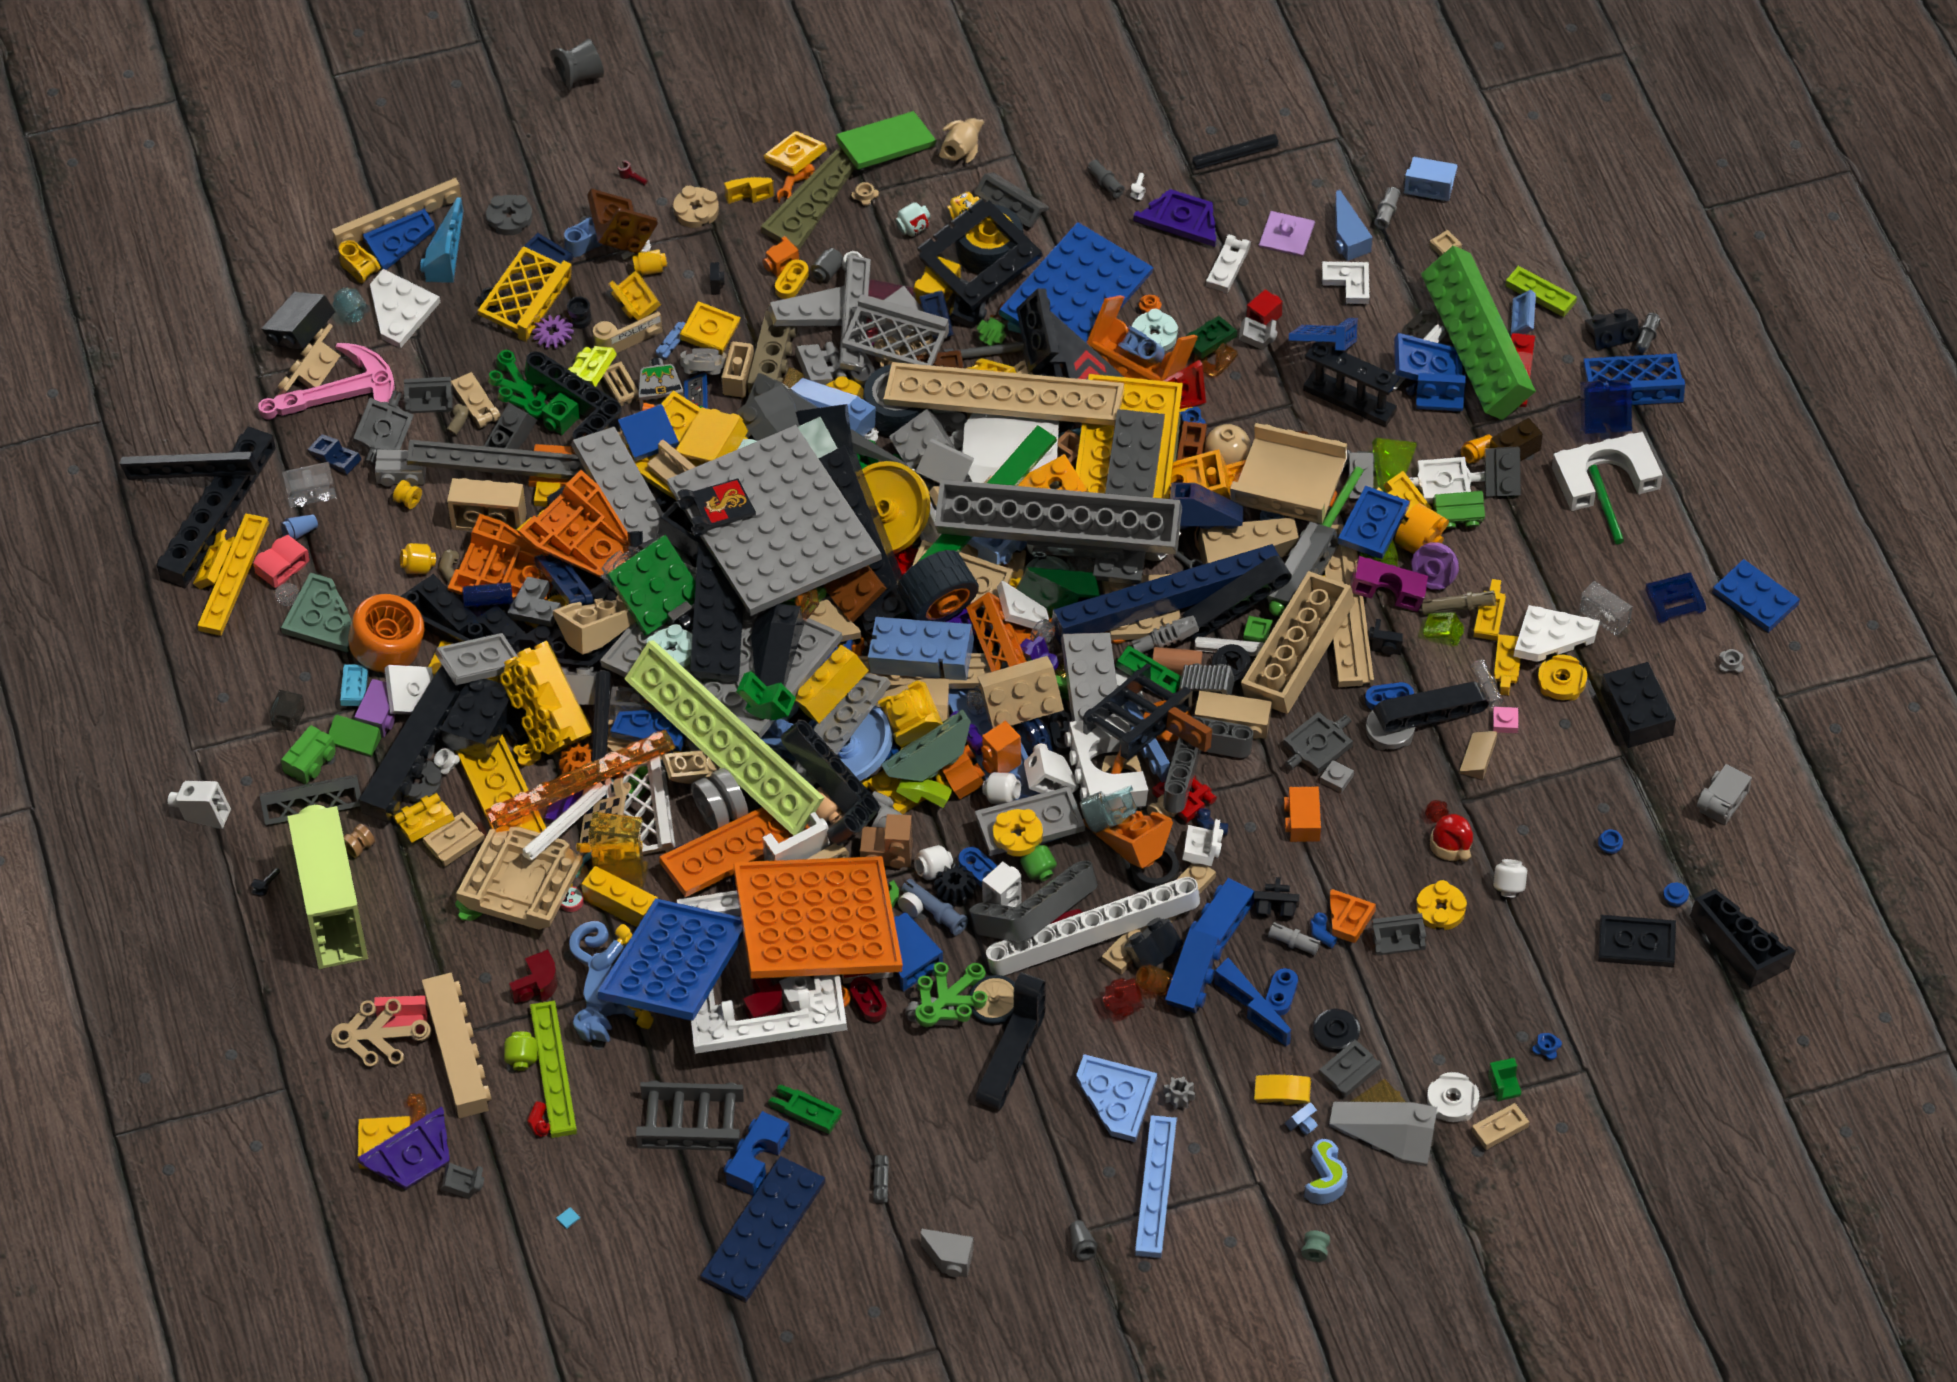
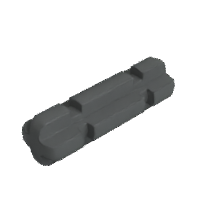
(881, 1179)

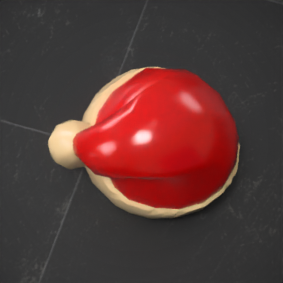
(1452, 838)

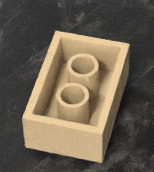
(494, 499)
(1020, 692)

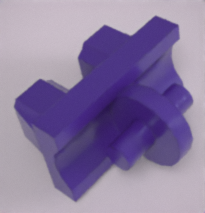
(1038, 649)

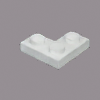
(1352, 276)

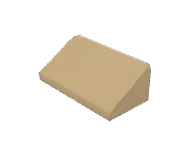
(1478, 754)

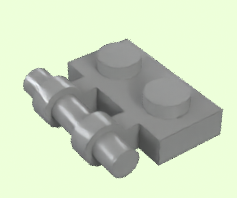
(814, 362)

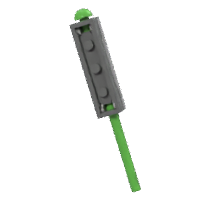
(1313, 549)

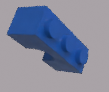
(764, 1135)

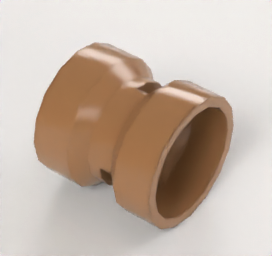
(358, 840)

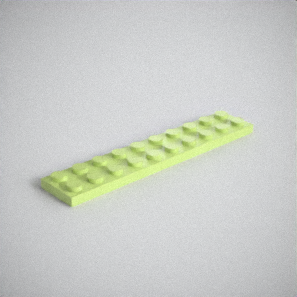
(724, 738)

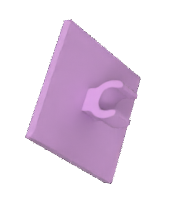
(1287, 233)

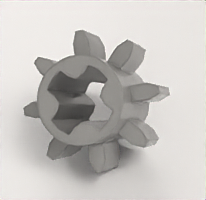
(1179, 1092)

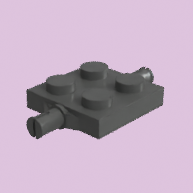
(382, 426)
(1318, 742)

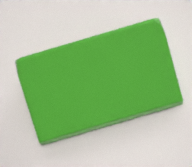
(355, 735)

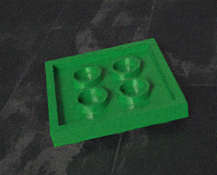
(653, 584)

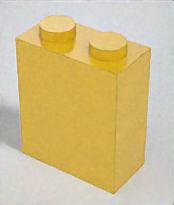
(712, 436)

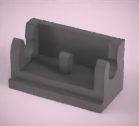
(428, 395)
(1398, 934)

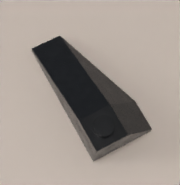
(776, 642)

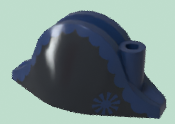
(1034, 733)

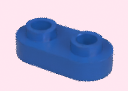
(1385, 692)
(982, 864)
(1283, 990)

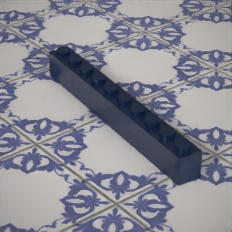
(1155, 596)

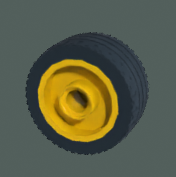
(984, 243)

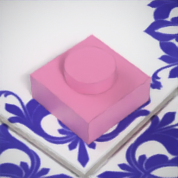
(1505, 720)

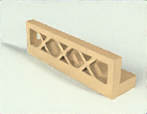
(668, 462)

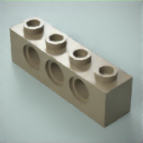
(772, 351)

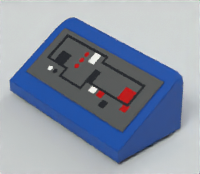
(697, 390)

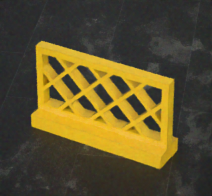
(539, 305)

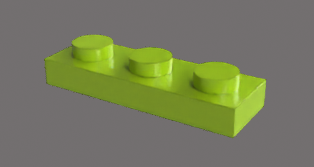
(1547, 294)

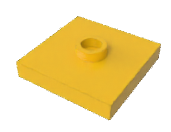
(795, 152)
(709, 327)

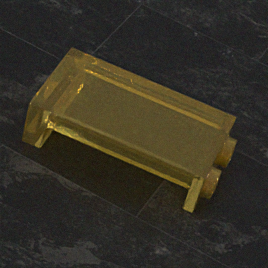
(618, 847)

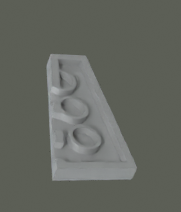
(812, 309)

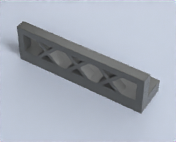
(307, 790)

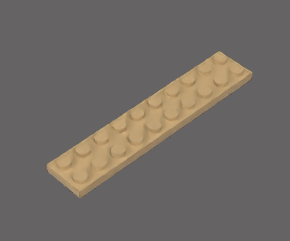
(1003, 393)

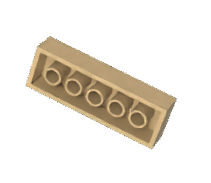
(1298, 641)

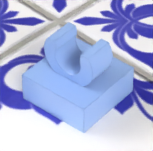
(1303, 1119)

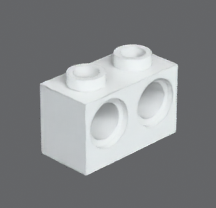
(1002, 886)

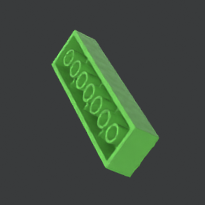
(1478, 332)

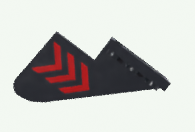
(1053, 342)

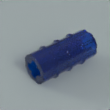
(487, 594)

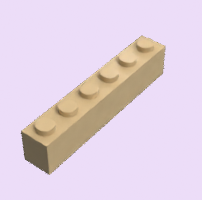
(455, 1045)

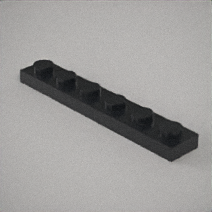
(189, 465)

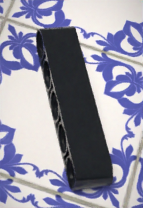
(1239, 595)
(1431, 706)

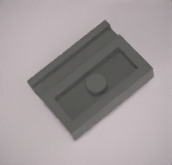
(1502, 471)
(1350, 1068)

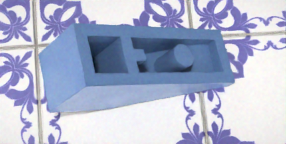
(1351, 234)

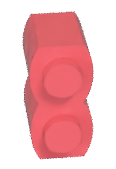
(281, 561)

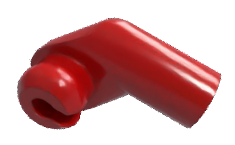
(536, 1121)

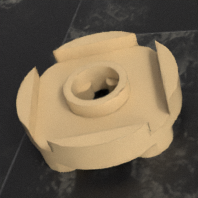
(694, 196)

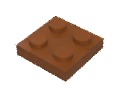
(855, 591)

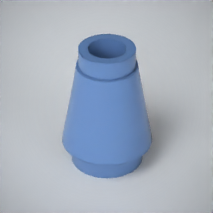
(298, 526)

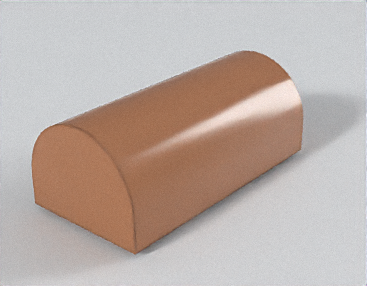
(1176, 658)

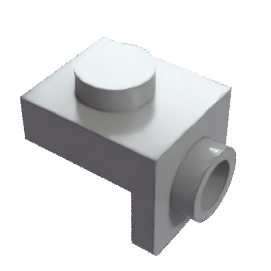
(1257, 333)

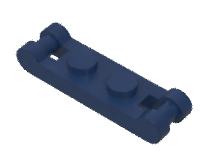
(564, 579)

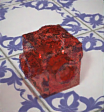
(1123, 997)

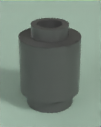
(827, 265)

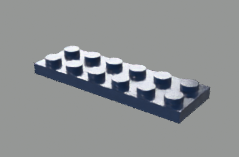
(763, 1229)

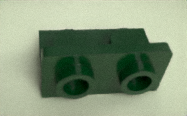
(1212, 335)

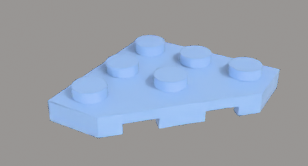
(1117, 1094)

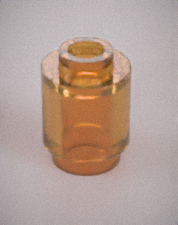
(1154, 979)

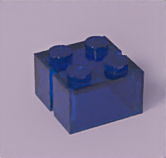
(1607, 405)

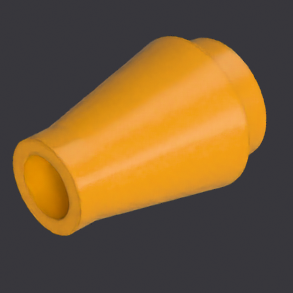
(1474, 449)

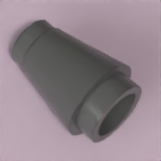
(1082, 1241)

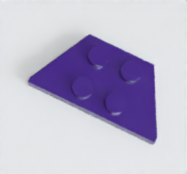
(1180, 215)
(411, 1152)

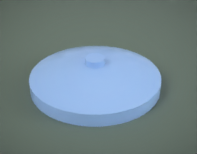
(867, 745)

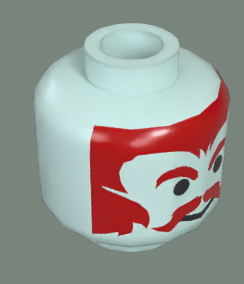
(913, 219)

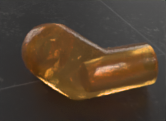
(419, 1104)

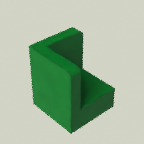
(1503, 1079)

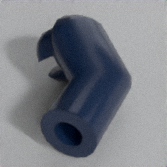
(1205, 821)

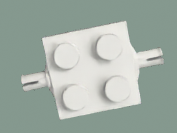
(1444, 477)

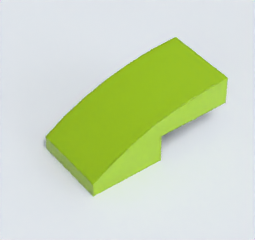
(927, 788)

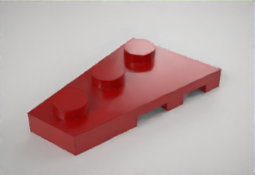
(1193, 385)

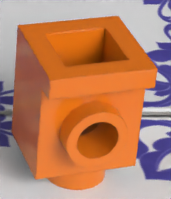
(779, 256)

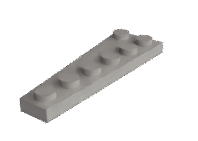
(847, 716)

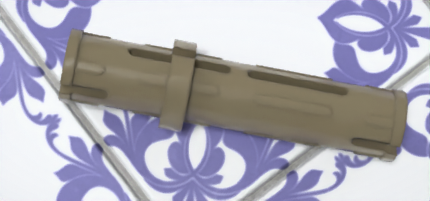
(1453, 603)

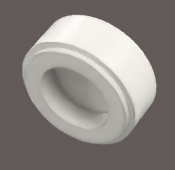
(910, 904)

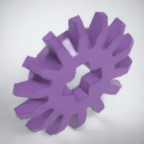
(557, 337)

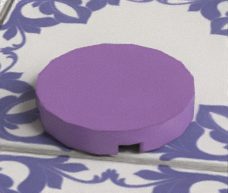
(1437, 563)

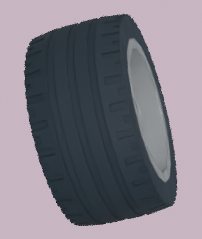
(887, 417)

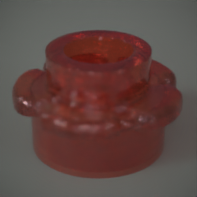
(1436, 810)

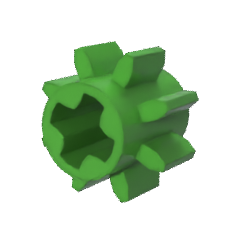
(991, 331)

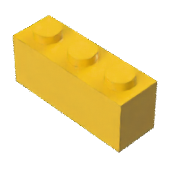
(830, 683)
(616, 896)

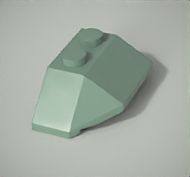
(932, 751)

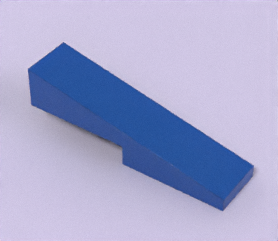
(1259, 1011)

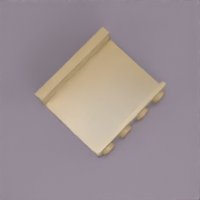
(1290, 473)

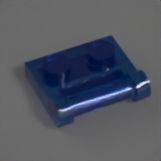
(1672, 591)

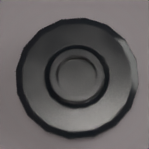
(1336, 1029)

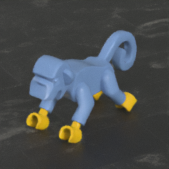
(592, 1021)

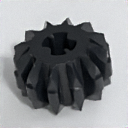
(955, 885)

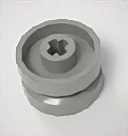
(719, 798)

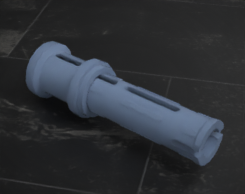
(942, 912)

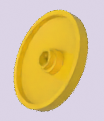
(900, 500)

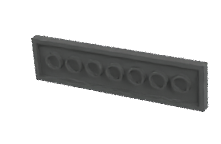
(1131, 473)

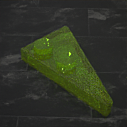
(1391, 458)

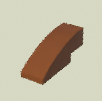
(1191, 441)

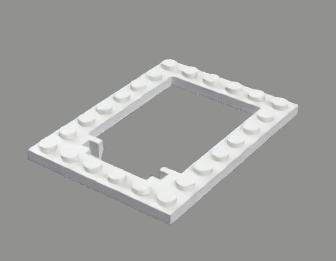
(716, 1026)

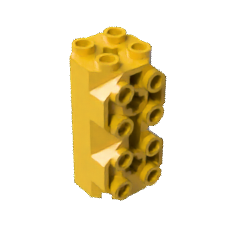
(541, 688)

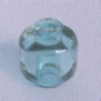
(349, 304)

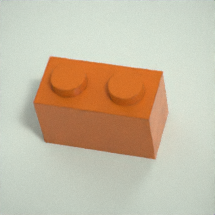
(1001, 749)
(1304, 814)

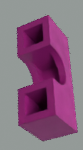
(1406, 584)

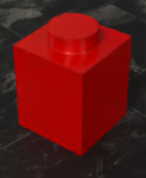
(1264, 308)

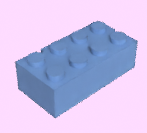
(917, 646)

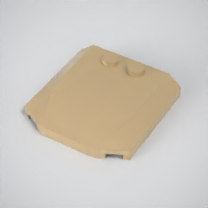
(515, 887)

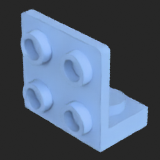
(1430, 178)

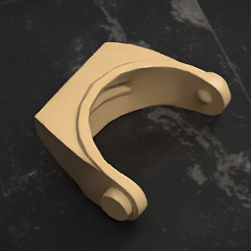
(1131, 764)

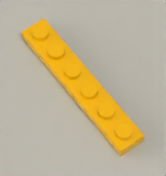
(233, 574)

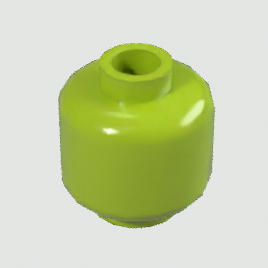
(520, 1050)

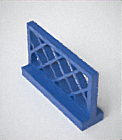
(1343, 334)
(1650, 391)

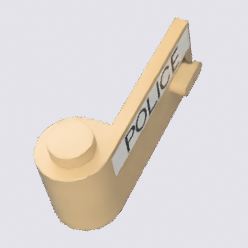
(607, 335)

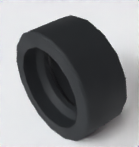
(1145, 883)

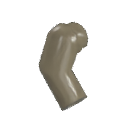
(461, 414)
(446, 563)

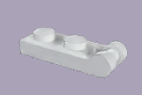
(1228, 264)

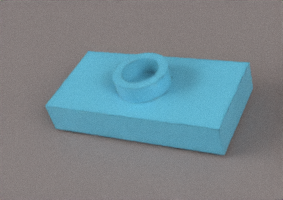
(353, 685)

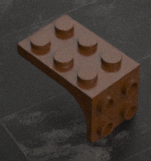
(618, 223)

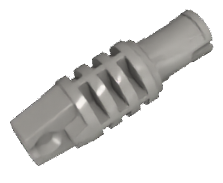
(1166, 635)

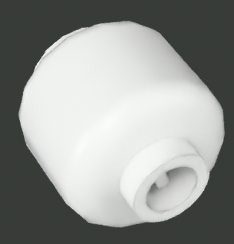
(1001, 788)
(931, 861)
(1510, 877)

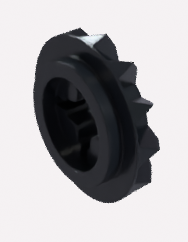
(1233, 653)

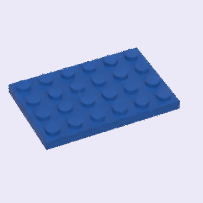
(1079, 278)
(673, 959)

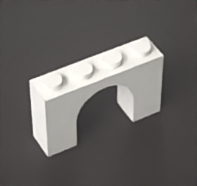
(1628, 452)
(1092, 779)

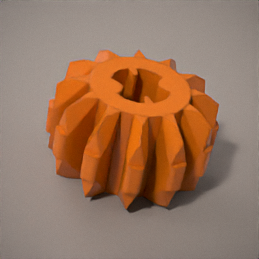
(575, 757)

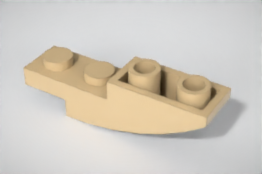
(688, 766)

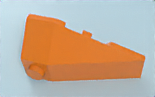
(1139, 837)

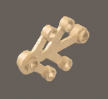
(376, 1033)

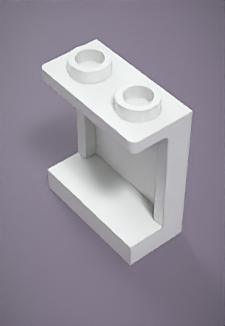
(800, 845)

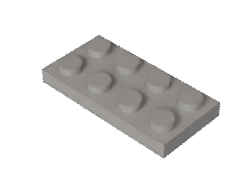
(1088, 670)
(1054, 809)

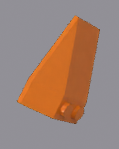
(578, 527)
(497, 556)

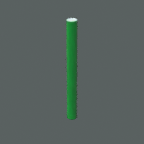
(1606, 505)

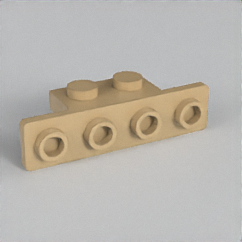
(314, 365)

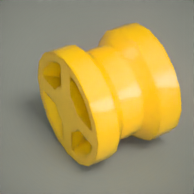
(407, 494)

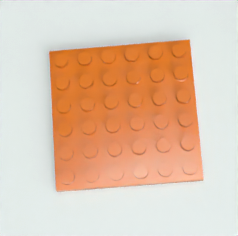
(817, 917)

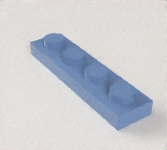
(1157, 759)

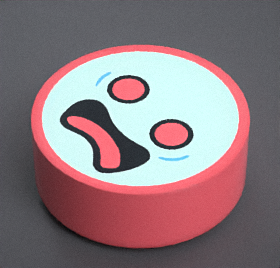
(573, 900)

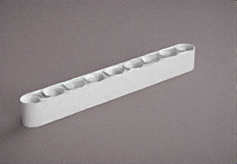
(1094, 926)

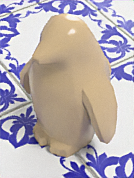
(961, 139)

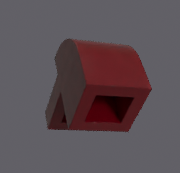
(540, 979)
(766, 1000)

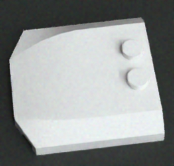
(995, 437)

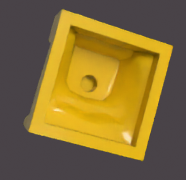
(911, 713)

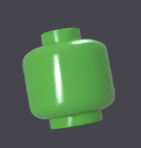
(1039, 863)

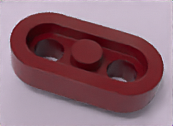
(870, 1000)

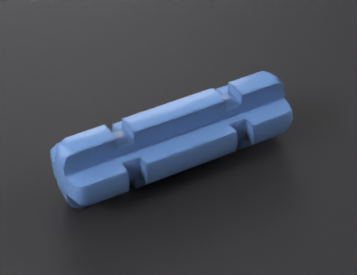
(670, 341)

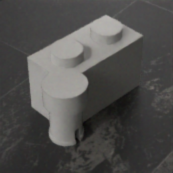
(1725, 794)

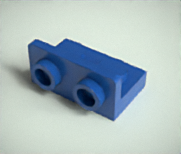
(1440, 392)

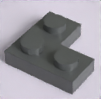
(530, 603)

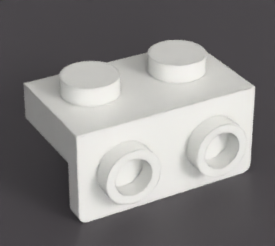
(1202, 844)

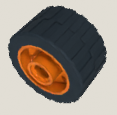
(938, 587)

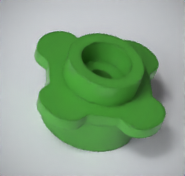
(467, 914)

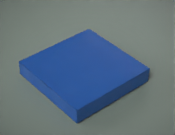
(646, 430)

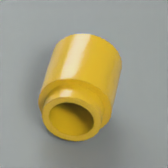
(649, 262)

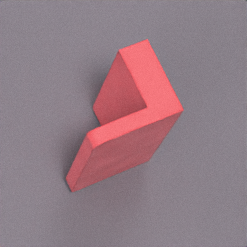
(412, 1009)

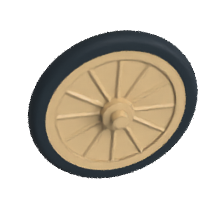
(999, 1001)

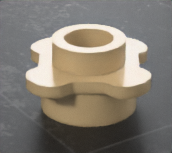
(865, 193)

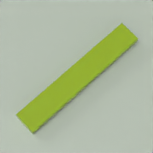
(553, 1069)

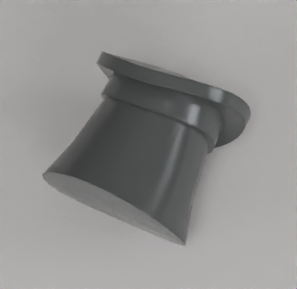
(577, 63)

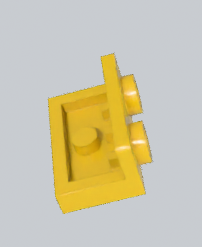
(635, 296)

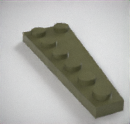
(810, 201)

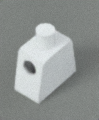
(1048, 771)
(201, 803)

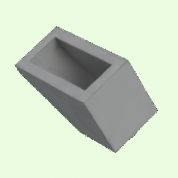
(948, 1251)

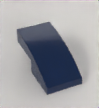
(330, 450)

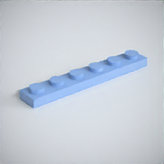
(1156, 1186)

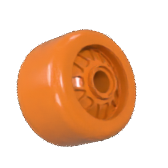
(385, 632)

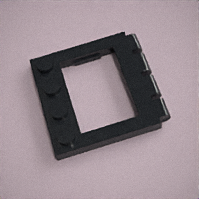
(996, 275)

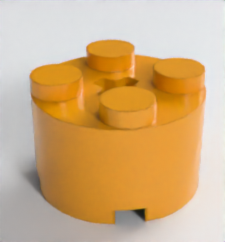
(1421, 528)

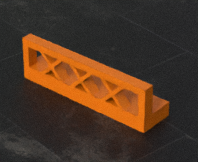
(1001, 629)

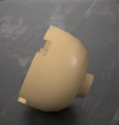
(1231, 442)

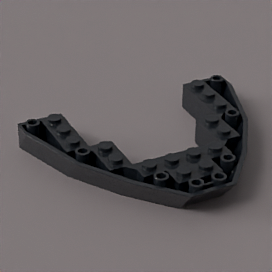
(450, 620)

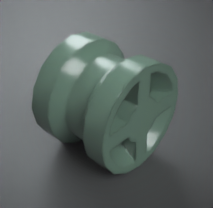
(1315, 1246)

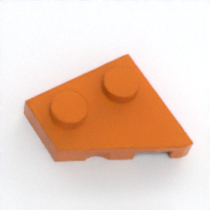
(1349, 915)

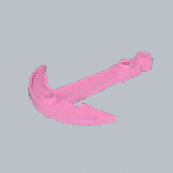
(368, 382)

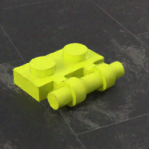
(593, 363)

